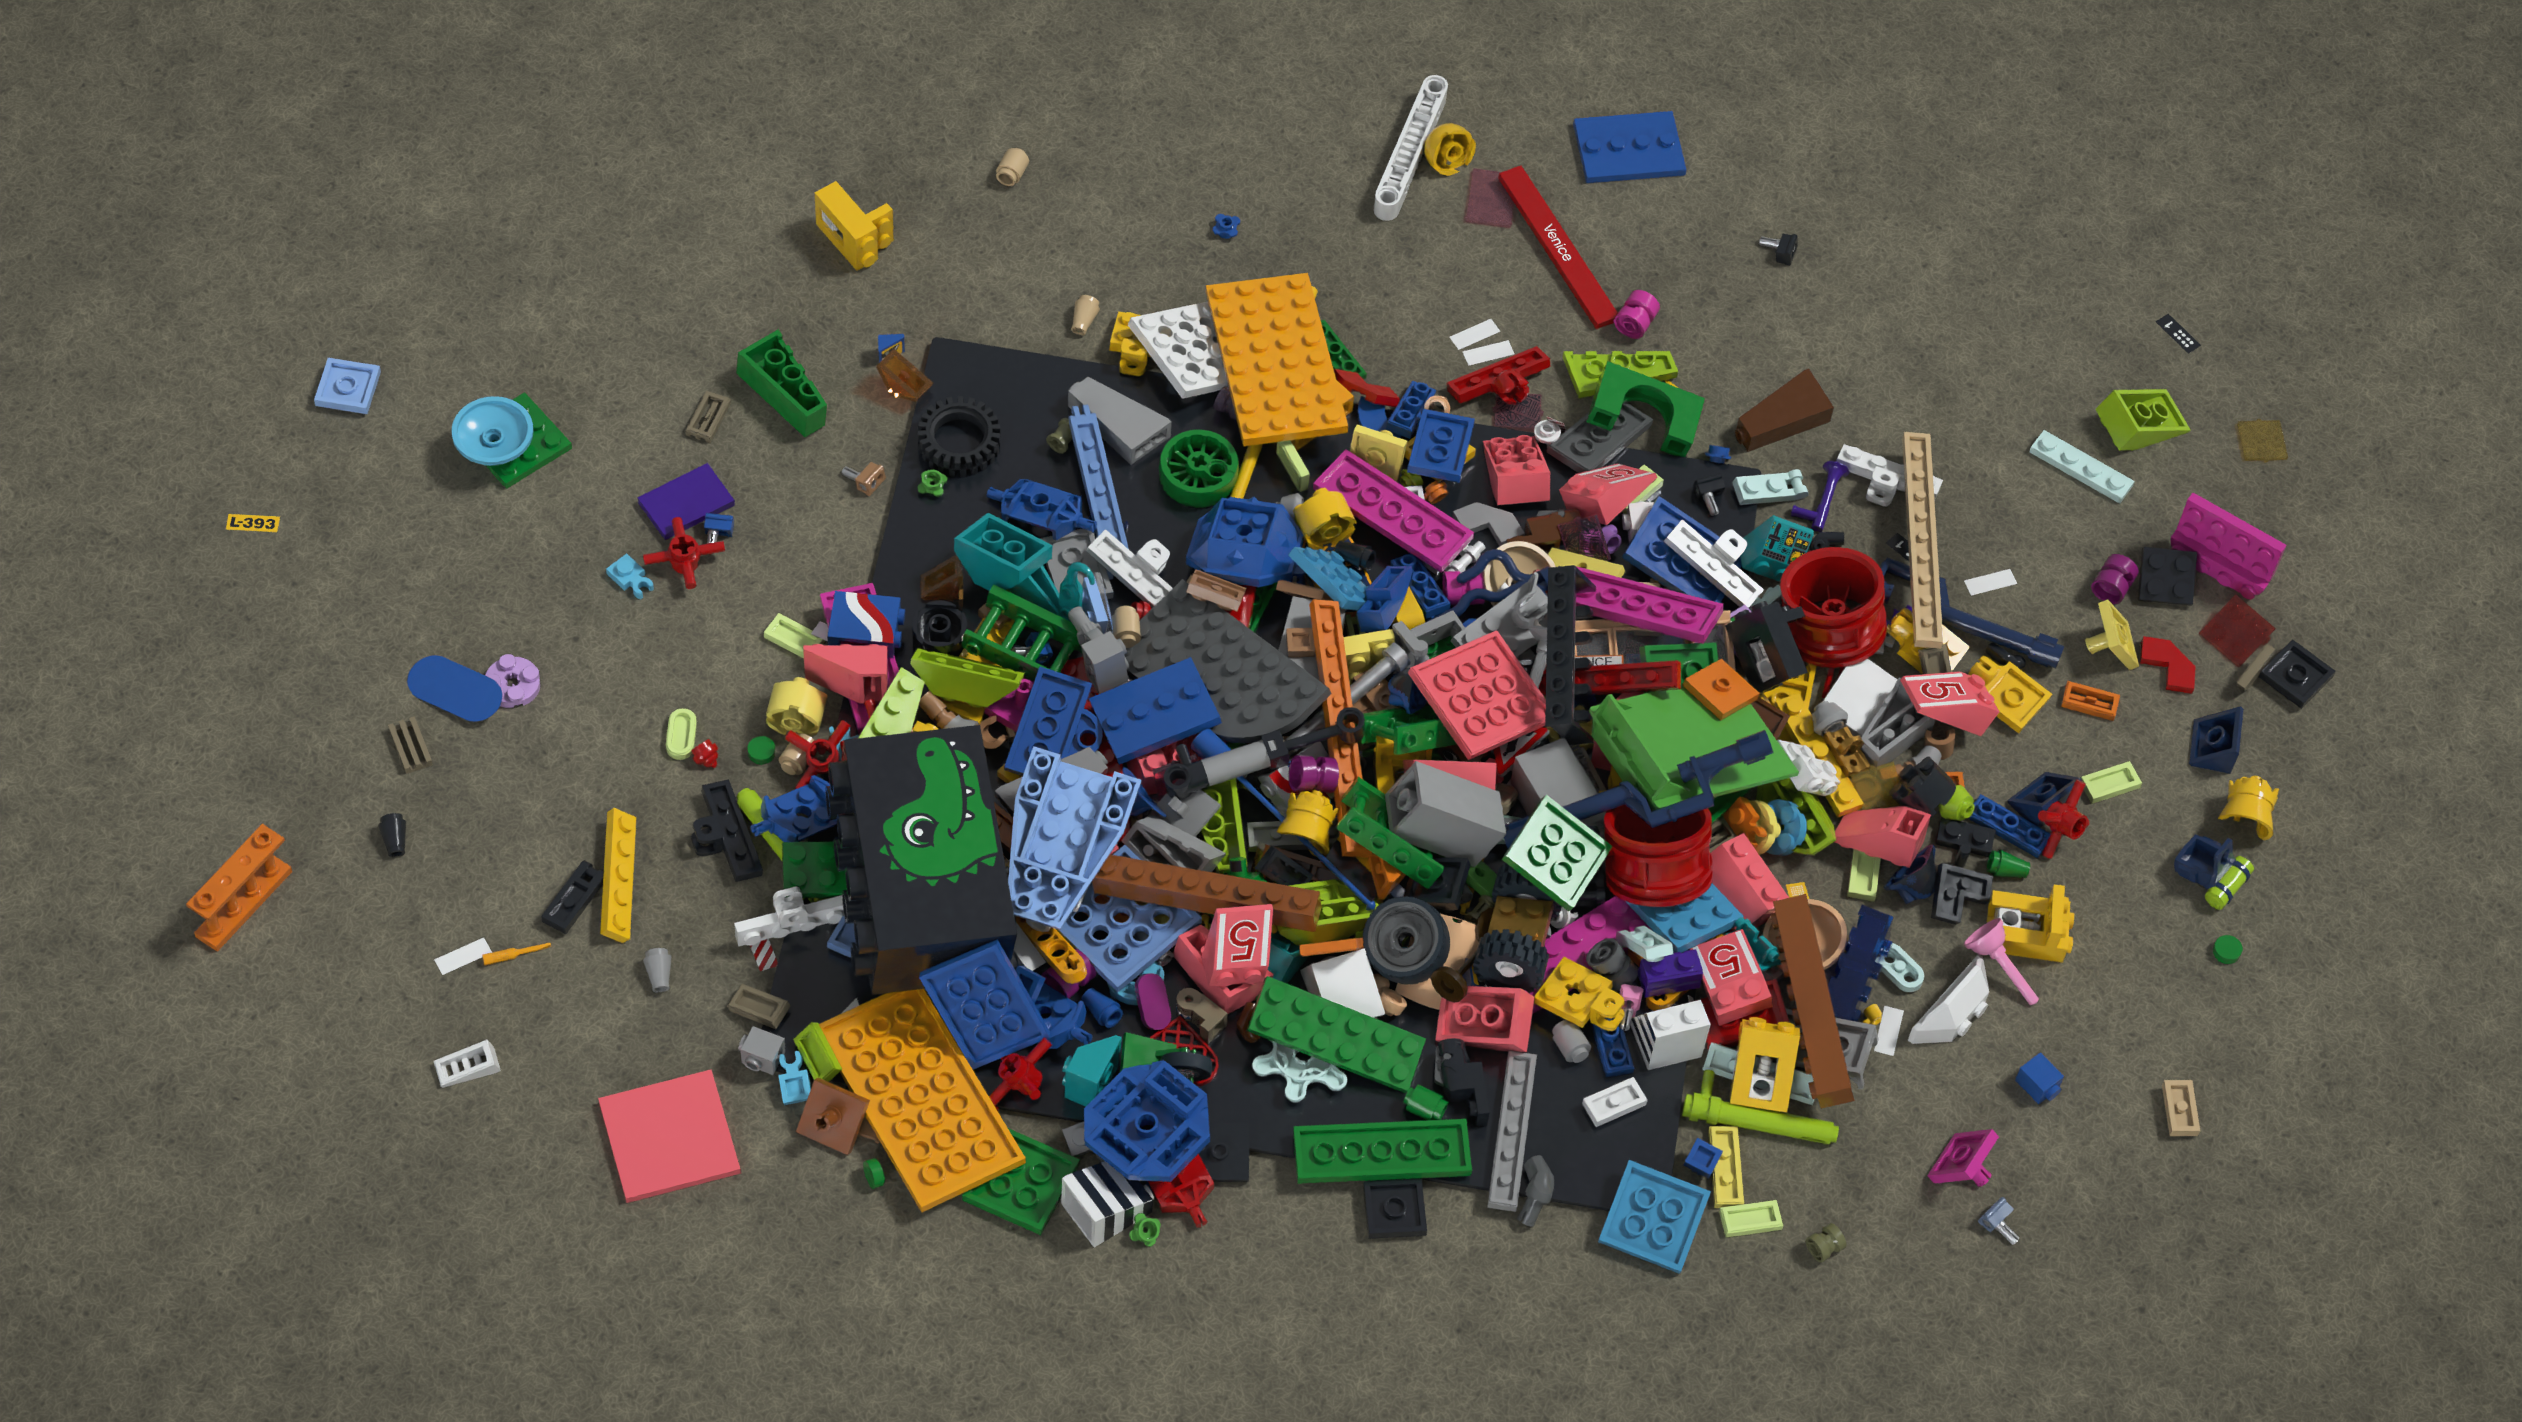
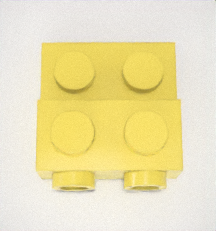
(1366, 650)

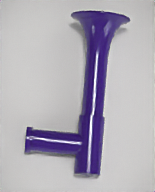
(1834, 471)

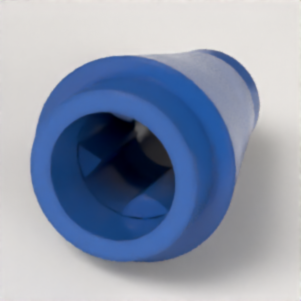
(1104, 1009)

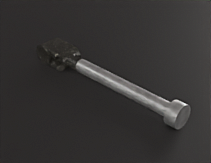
(1394, 659)

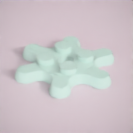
(1298, 1072)

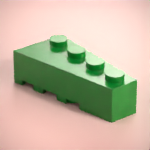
(782, 383)

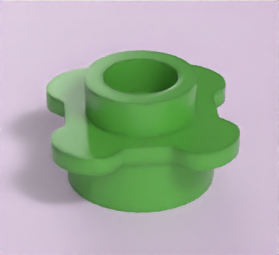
(935, 477)
(1153, 1229)

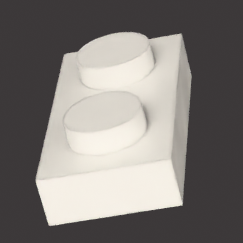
(1614, 1101)

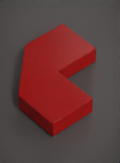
(1375, 394)
(2163, 653)

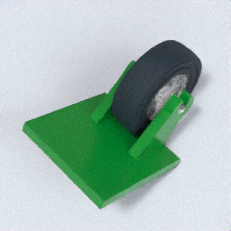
(1143, 1051)

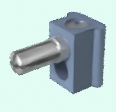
(1994, 1219)

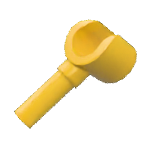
(1872, 1014)

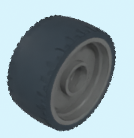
(1394, 922)

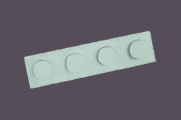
(2081, 466)
(1722, 1062)

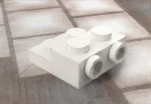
(1814, 774)

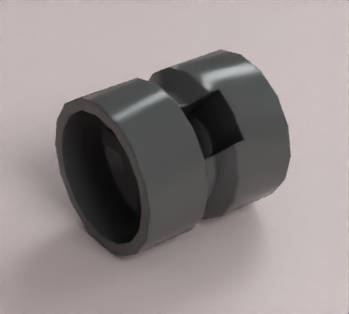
(1611, 962)

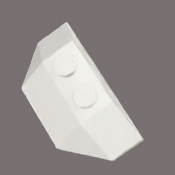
(1955, 1007)

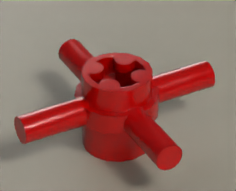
(683, 553)
(818, 746)
(2064, 819)
(1020, 1073)

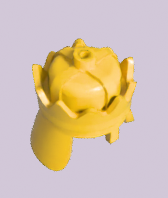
(2252, 800)
(1309, 817)

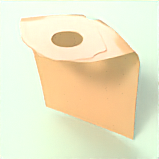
(1462, 945)

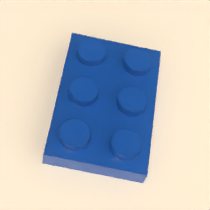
(1441, 445)

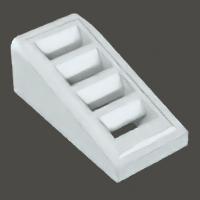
(480, 1070)

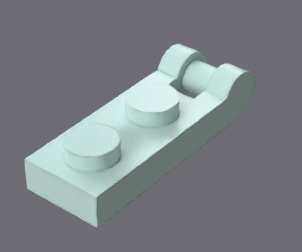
(1770, 488)
(1645, 943)

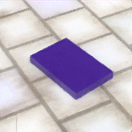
(686, 498)

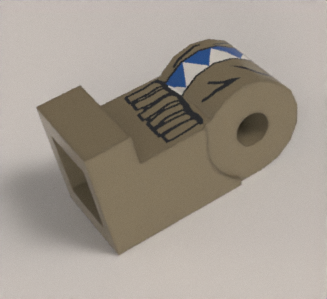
(1202, 1012)

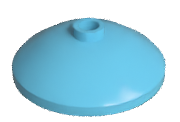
(488, 421)

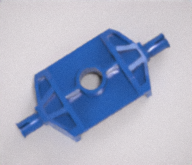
(1060, 513)
(781, 812)
(1065, 1017)

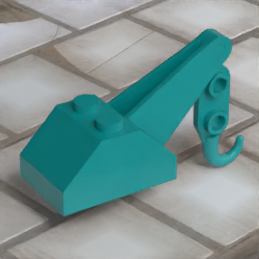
(1014, 561)

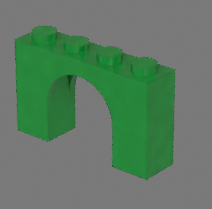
(1678, 407)

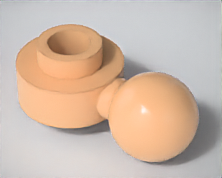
(1392, 1001)

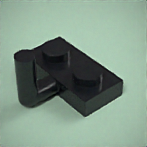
(1965, 839)

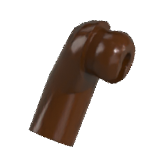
(1243, 1023)

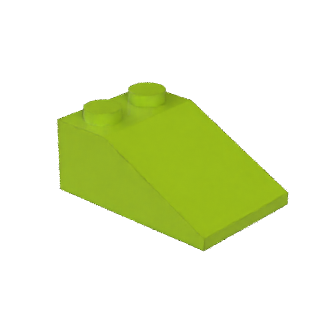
(2141, 418)

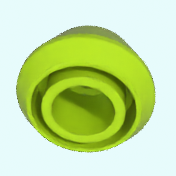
(1959, 806)

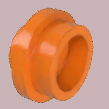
(1435, 492)

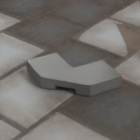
(1480, 516)

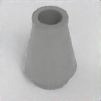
(658, 966)

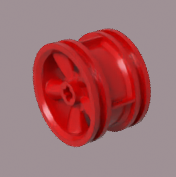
(1834, 633)
(1658, 863)

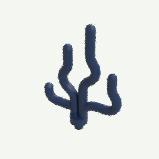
(1488, 595)

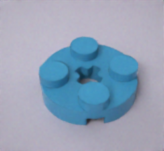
(1794, 827)

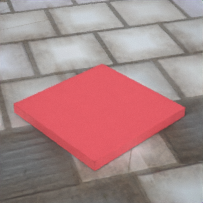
(1481, 694)
(669, 1136)

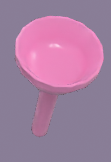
(1989, 940)

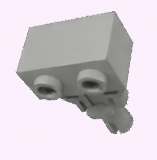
(1101, 652)

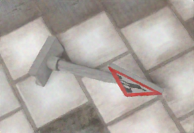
(1506, 753)

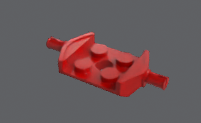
(1185, 1190)

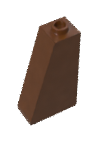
(1785, 413)

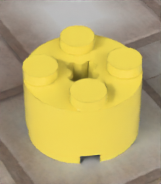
(796, 707)

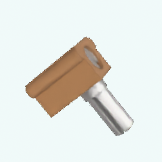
(868, 479)

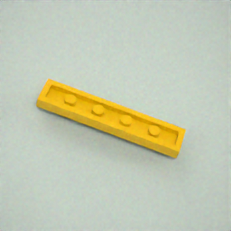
(1801, 730)
(618, 875)

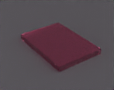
(1489, 200)

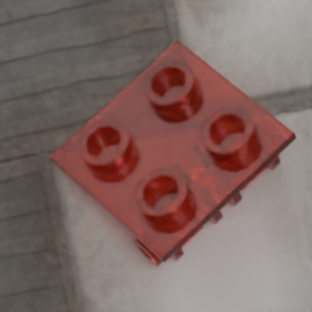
(2237, 631)

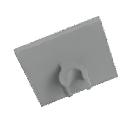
(1189, 813)

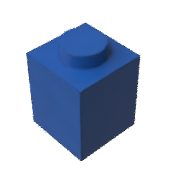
(2040, 1079)

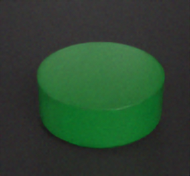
(761, 750)
(2227, 949)
(873, 1173)

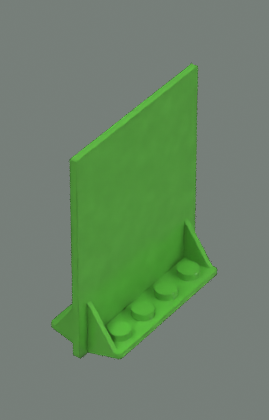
(1660, 729)

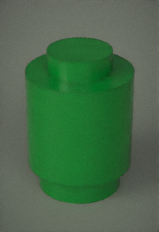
(1425, 1103)

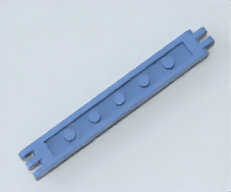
(1096, 474)

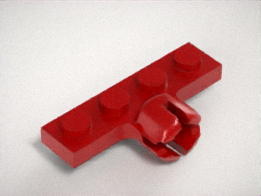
(1502, 378)

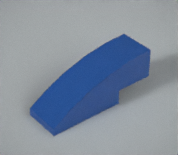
(1384, 598)

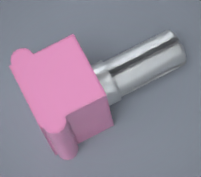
(1632, 999)

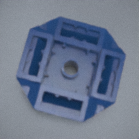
(1245, 542)
(1144, 1097)

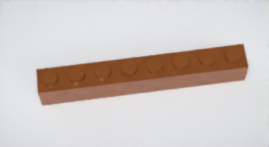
(1205, 891)
(1813, 1002)

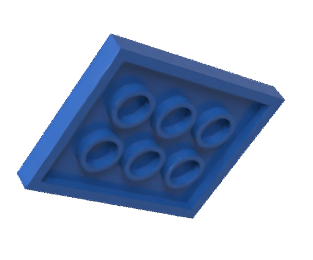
(1629, 147)
(1659, 561)
(1155, 710)
(984, 1004)

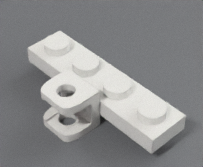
(1884, 474)
(1716, 561)
(1135, 572)
(789, 917)

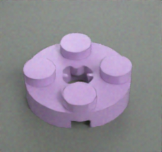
(526, 675)

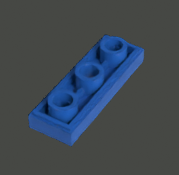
(1409, 410)
(1423, 586)
(2020, 832)
(1613, 1050)

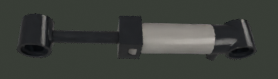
(1268, 752)

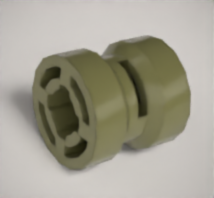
(1826, 1242)

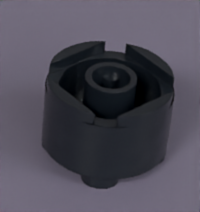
(939, 628)
(1923, 787)

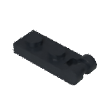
(573, 897)

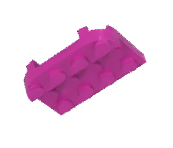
(2227, 547)

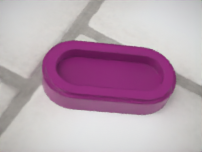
(1152, 1001)

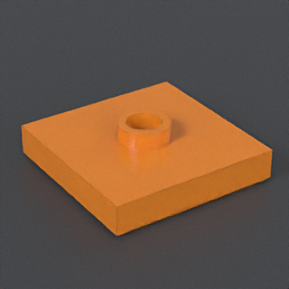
(1721, 689)

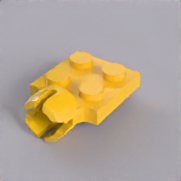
(1902, 631)
(2014, 692)

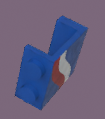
(866, 620)

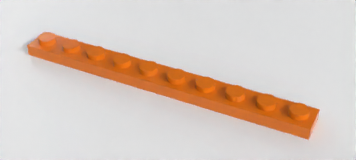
(1334, 674)

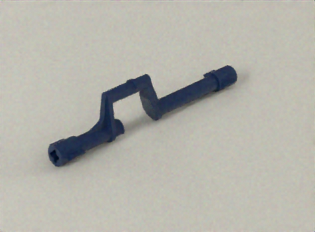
(2040, 650)
(1703, 768)

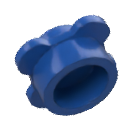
(1226, 231)
(1718, 453)

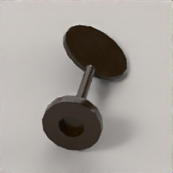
(1448, 981)

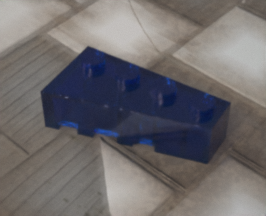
(1860, 963)

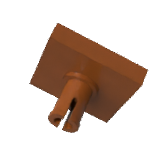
(832, 1116)

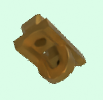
(1843, 741)

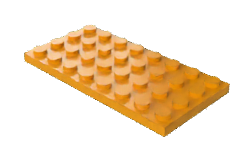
(1276, 359)
(921, 1096)

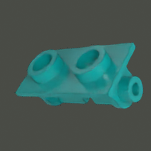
(1764, 951)

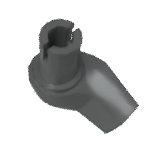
(1538, 1190)

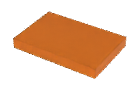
(1331, 946)

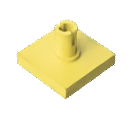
(1379, 450)
(2116, 636)

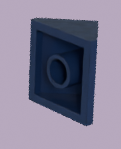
(2217, 740)
(2041, 794)

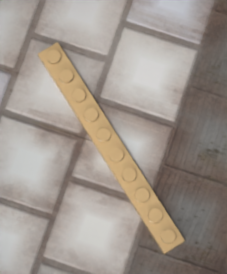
(1922, 540)

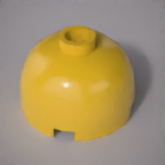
(1449, 143)

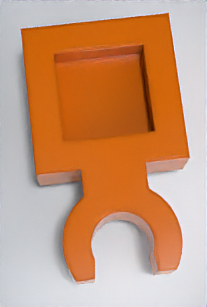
(1743, 819)

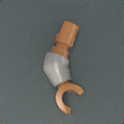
(936, 710)
(1933, 748)

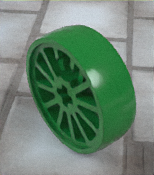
(1198, 468)

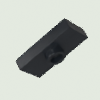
(1282, 868)

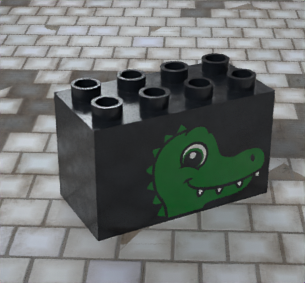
(918, 853)

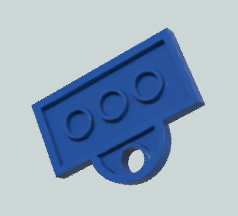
(1054, 719)

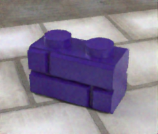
(1671, 975)

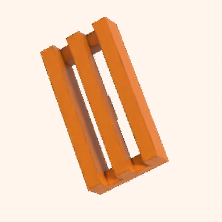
(2090, 704)

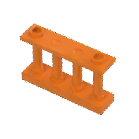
(239, 887)

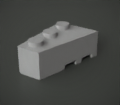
(1894, 728)
(1163, 843)

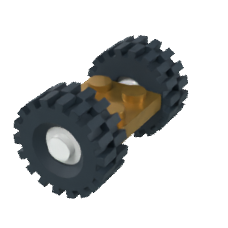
(1513, 947)

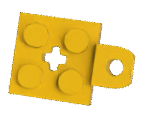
(1131, 349)
(1591, 1003)

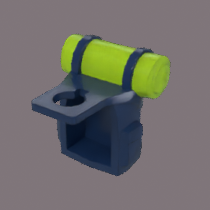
(2214, 868)

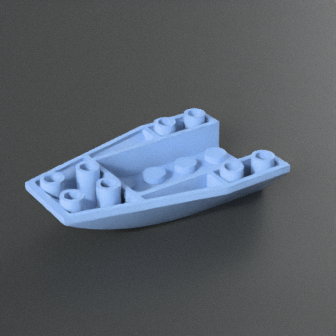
(1063, 834)

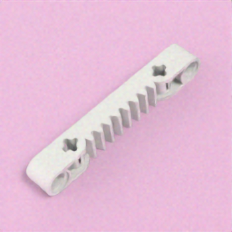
(1410, 148)

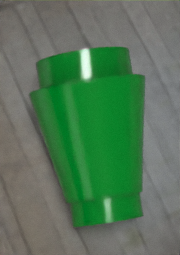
(2006, 865)

